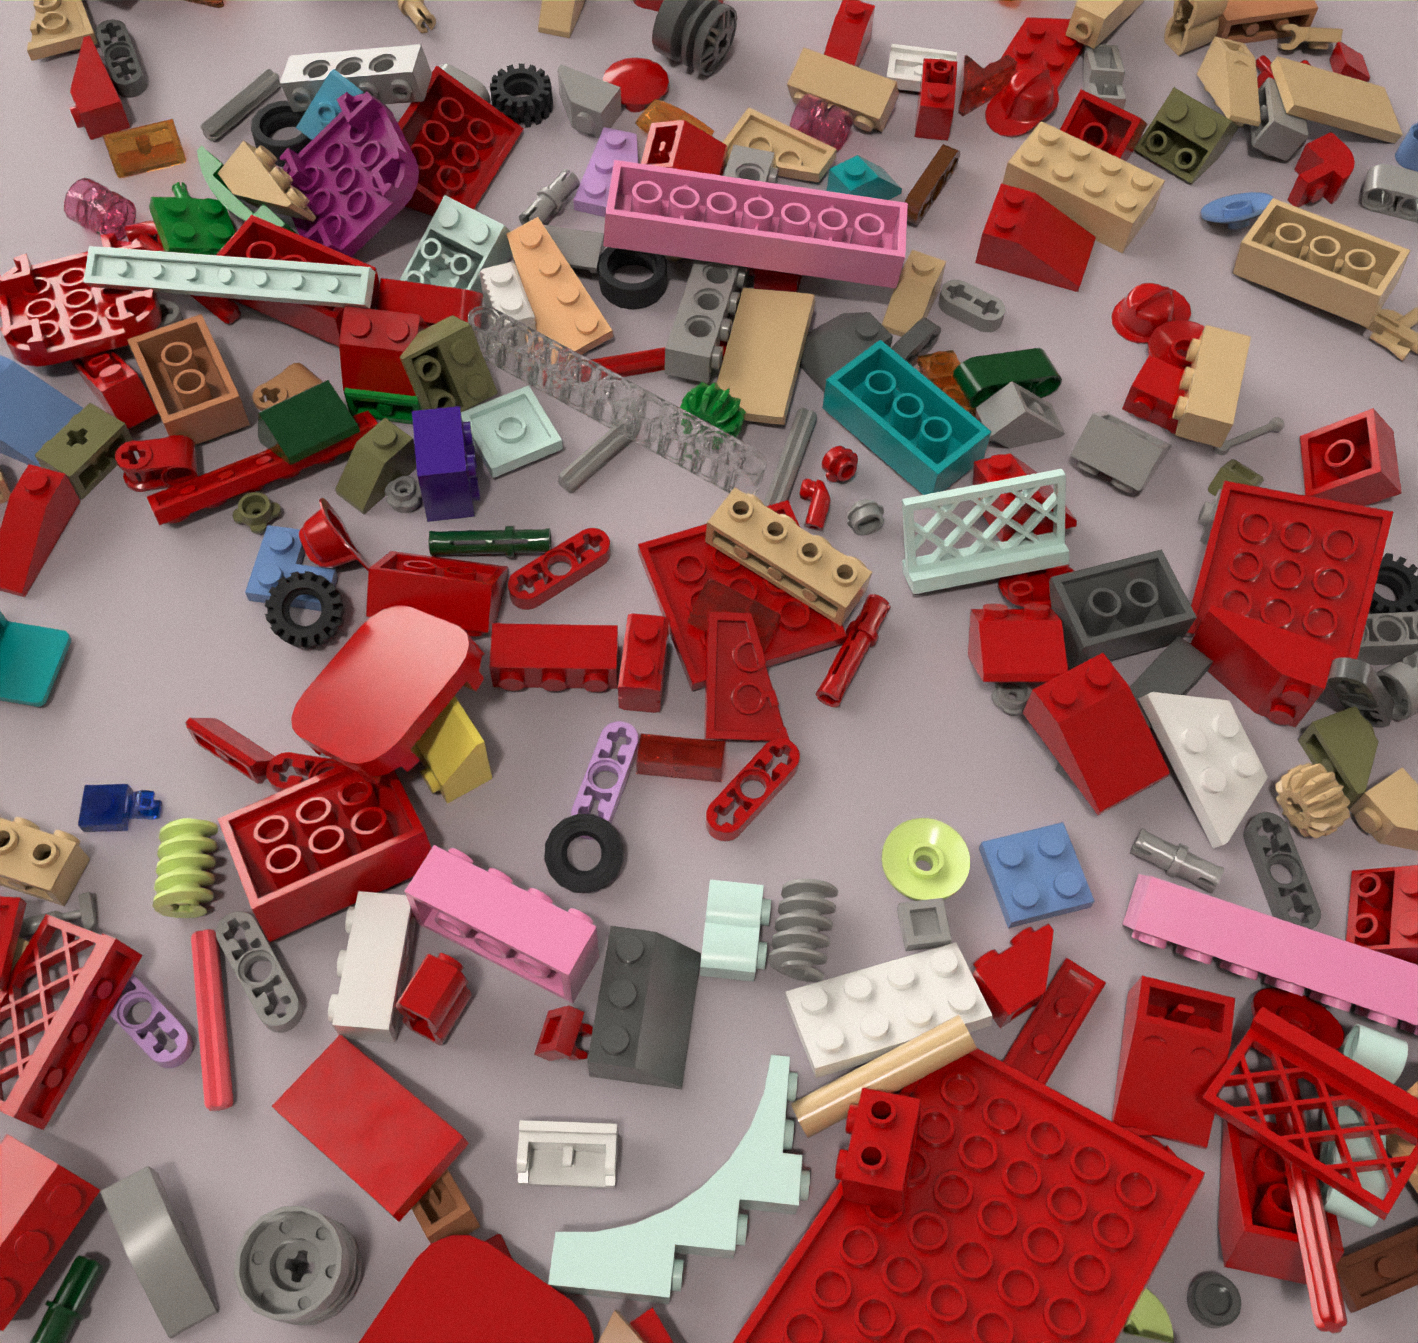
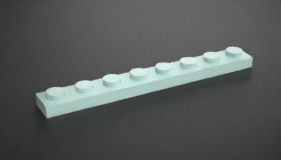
(230, 277)

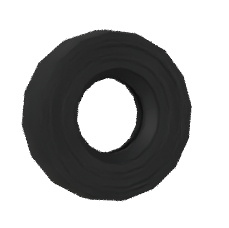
(558, 863)

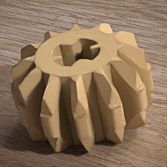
(1312, 800)

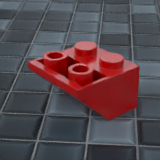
(684, 148)
(1385, 911)

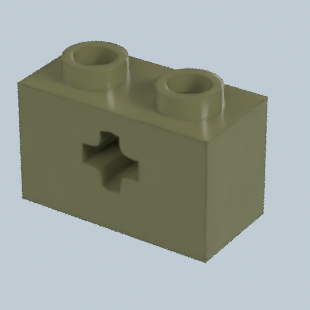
(85, 448)

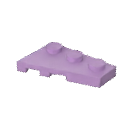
(595, 184)

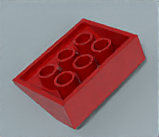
(455, 143)
(322, 844)

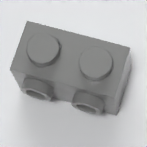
(1278, 132)

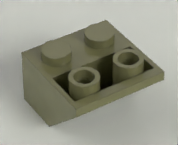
(1186, 136)
(448, 366)

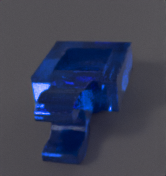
(112, 805)

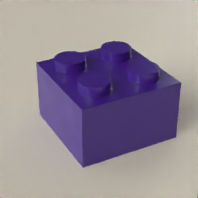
(445, 463)

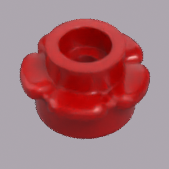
(839, 464)

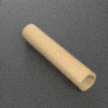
(885, 1074)

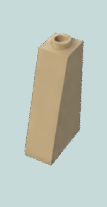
(1098, 18)

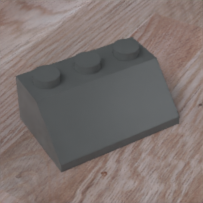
(1120, 607)
(644, 1009)

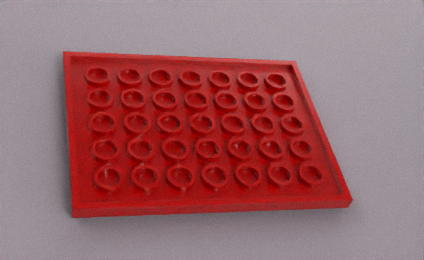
(1010, 1231)

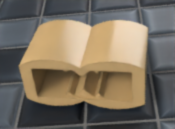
(1193, 24)

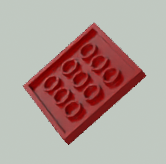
(1293, 563)
(680, 568)

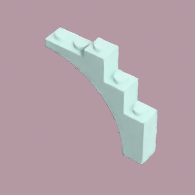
(639, 1258)

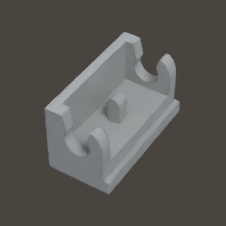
(579, 247)

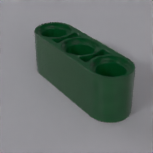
(987, 374)

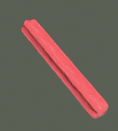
(211, 1021)

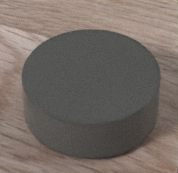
(1214, 1301)

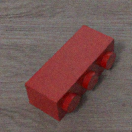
(554, 656)

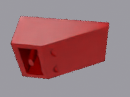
(1169, 1058)

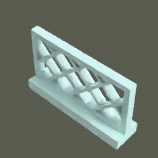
(985, 557)

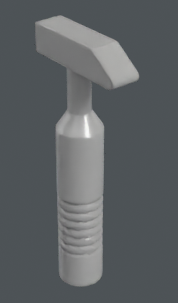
(86, 912)

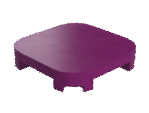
(353, 174)

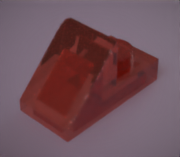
(981, 84)

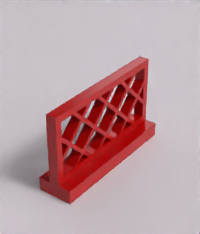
(68, 1030)
(1332, 1074)

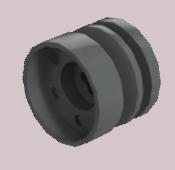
(695, 33)

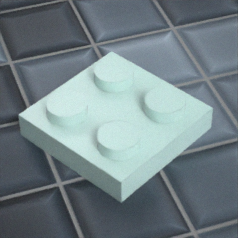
(512, 431)

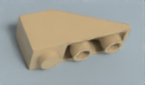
(1232, 80)
(257, 180)

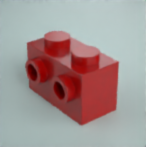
(880, 1149)

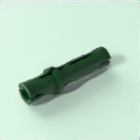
(443, 542)

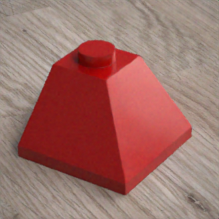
(1103, 125)

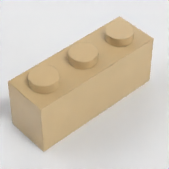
(846, 86)
(1211, 386)

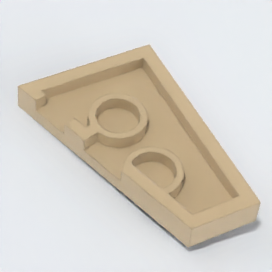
(794, 152)

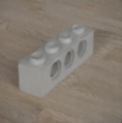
(386, 73)

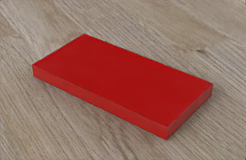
(370, 1127)

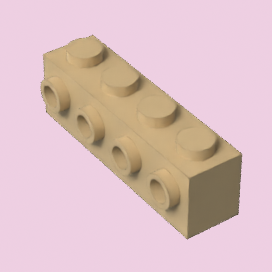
(788, 555)
(39, 861)

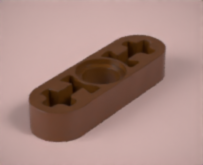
(931, 183)

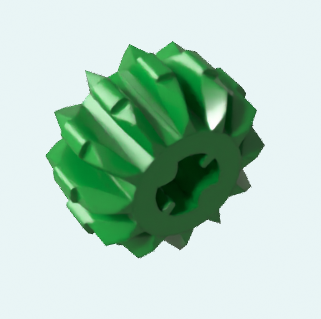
(715, 407)

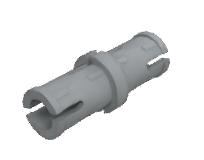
(551, 198)
(1177, 860)

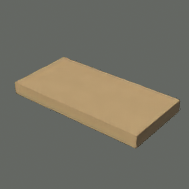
(1335, 100)
(766, 351)

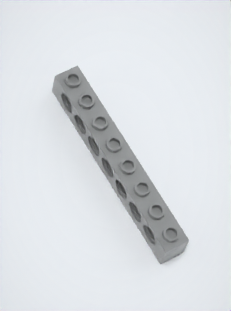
(712, 290)

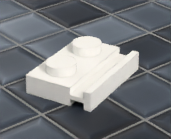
(907, 63)

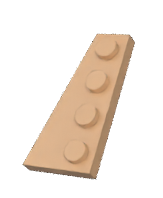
(555, 292)

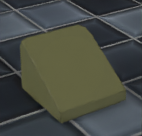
(1234, 472)

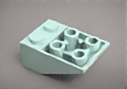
(457, 248)

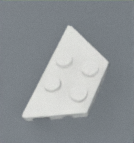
(1208, 757)

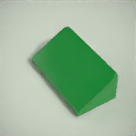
(382, 405)

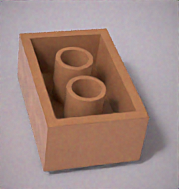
(189, 380)

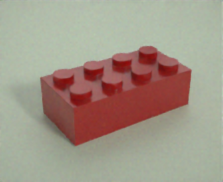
(268, 241)

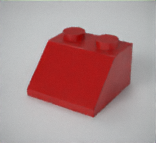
(373, 346)
(1351, 460)
(1005, 467)
(1016, 643)

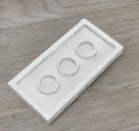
(884, 1006)

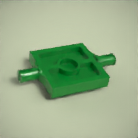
(191, 223)

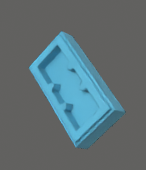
(324, 105)

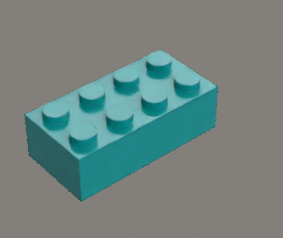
(905, 419)

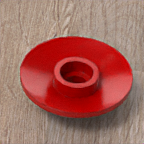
(1172, 340)
(1302, 1013)

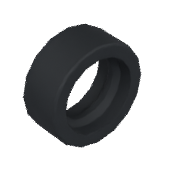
(275, 117)
(631, 294)

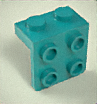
(29, 661)

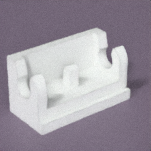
(567, 1154)

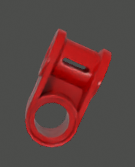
(161, 462)

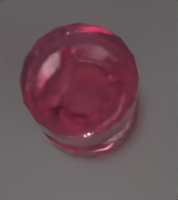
(822, 123)
(99, 208)

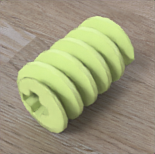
(181, 868)

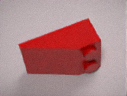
(1034, 240)
(1263, 664)
(1097, 733)
(1257, 1209)

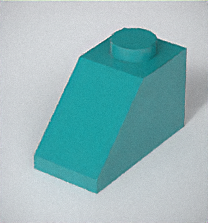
(863, 179)

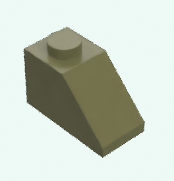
(374, 462)
(1344, 746)

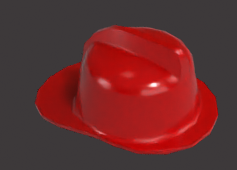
(1022, 103)
(1146, 309)
(327, 539)

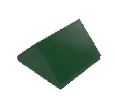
(305, 423)

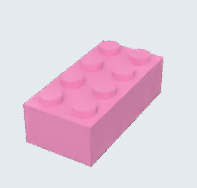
(504, 922)

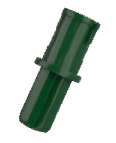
(68, 1301)

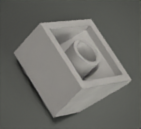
(1119, 451)

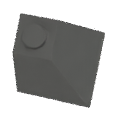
(839, 342)

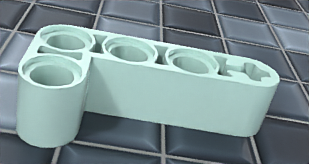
(1387, 1058)

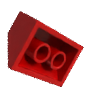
(442, 587)
(37, 1215)

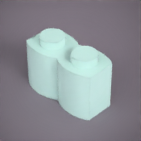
(732, 930)

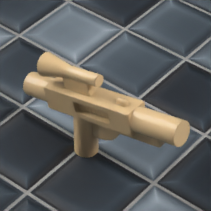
(1394, 331)

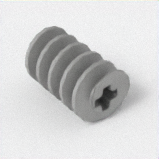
(799, 928)

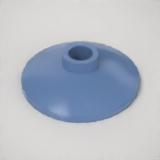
(1236, 209)

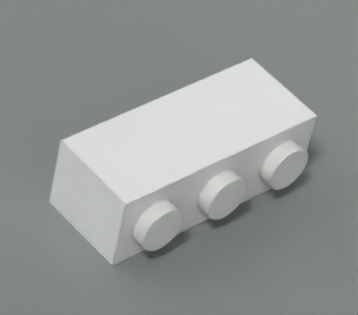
(373, 967)

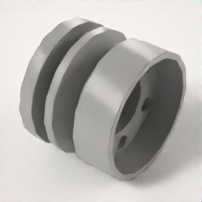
(270, 1259)

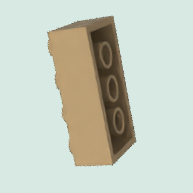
(1085, 184)
(1320, 262)

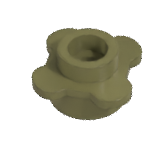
(251, 504)

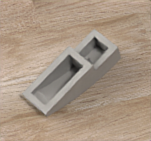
(1104, 73)
(159, 1251)

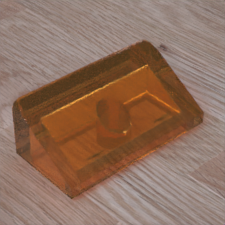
(145, 148)

